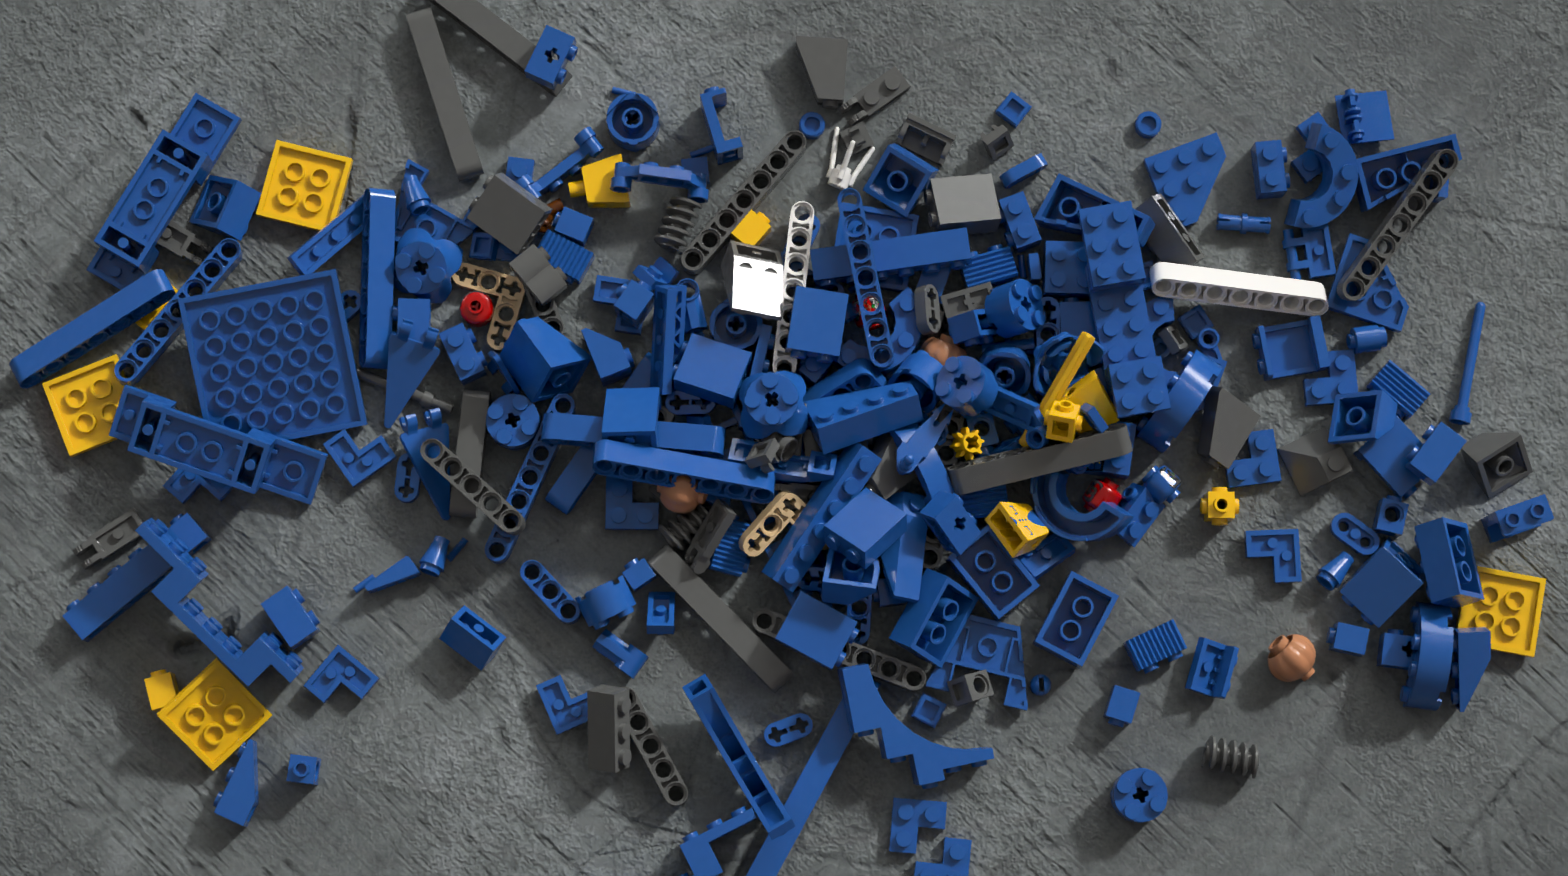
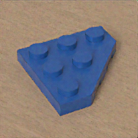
(1187, 175)
(1381, 303)

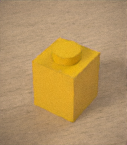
(752, 229)
(161, 688)

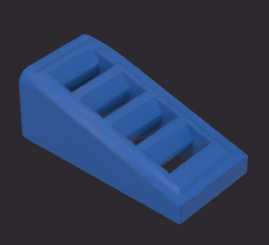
(396, 574)

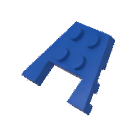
(436, 221)
(990, 647)

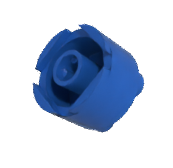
(632, 136)
(1015, 308)
(746, 336)
(1010, 358)
(922, 373)
(966, 385)
(499, 416)
(606, 602)
(1153, 802)

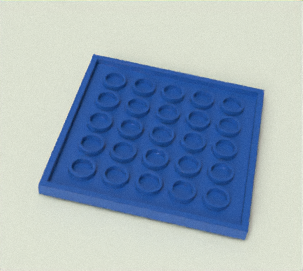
(275, 357)

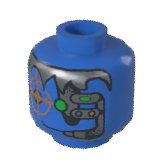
(1162, 484)

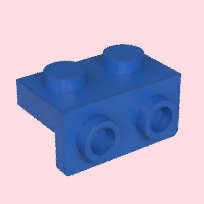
(1139, 503)
(1212, 668)

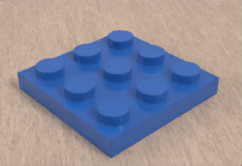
(881, 225)

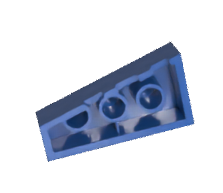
(1393, 170)
(1067, 196)
(862, 414)

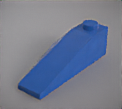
(905, 556)

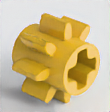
(973, 442)

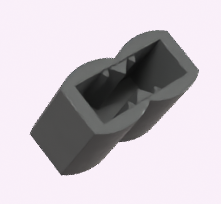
(538, 274)

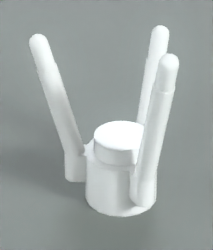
(841, 176)

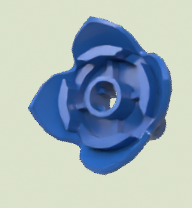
(442, 259)
(1051, 356)
(786, 418)

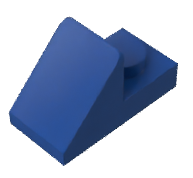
(661, 613)

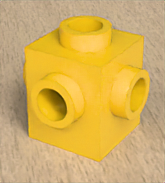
(1063, 421)
(1212, 513)

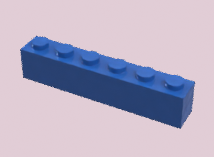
(894, 256)
(806, 535)
(131, 581)

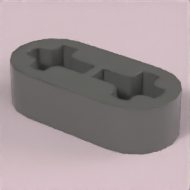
(927, 309)

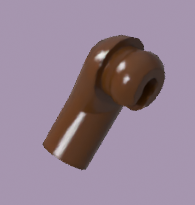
(557, 206)

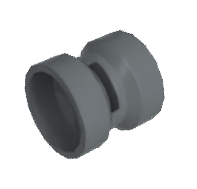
(787, 444)

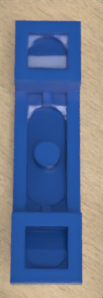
(797, 469)
(929, 470)

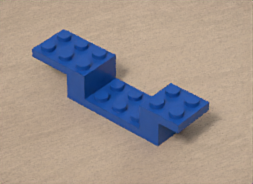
(158, 190)
(1120, 311)
(214, 450)
(173, 594)
(697, 847)

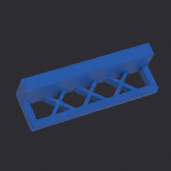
(664, 333)

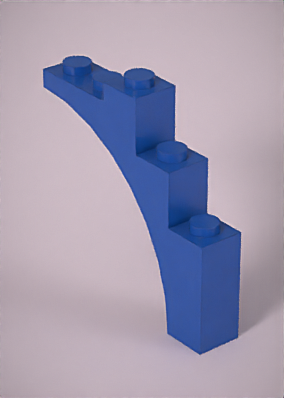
(868, 712)
(738, 757)

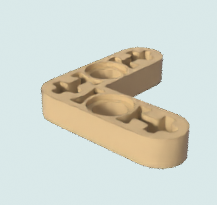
(504, 299)
(782, 515)

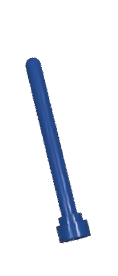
(1461, 412)

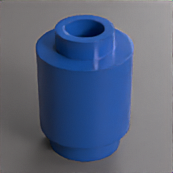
(1366, 338)

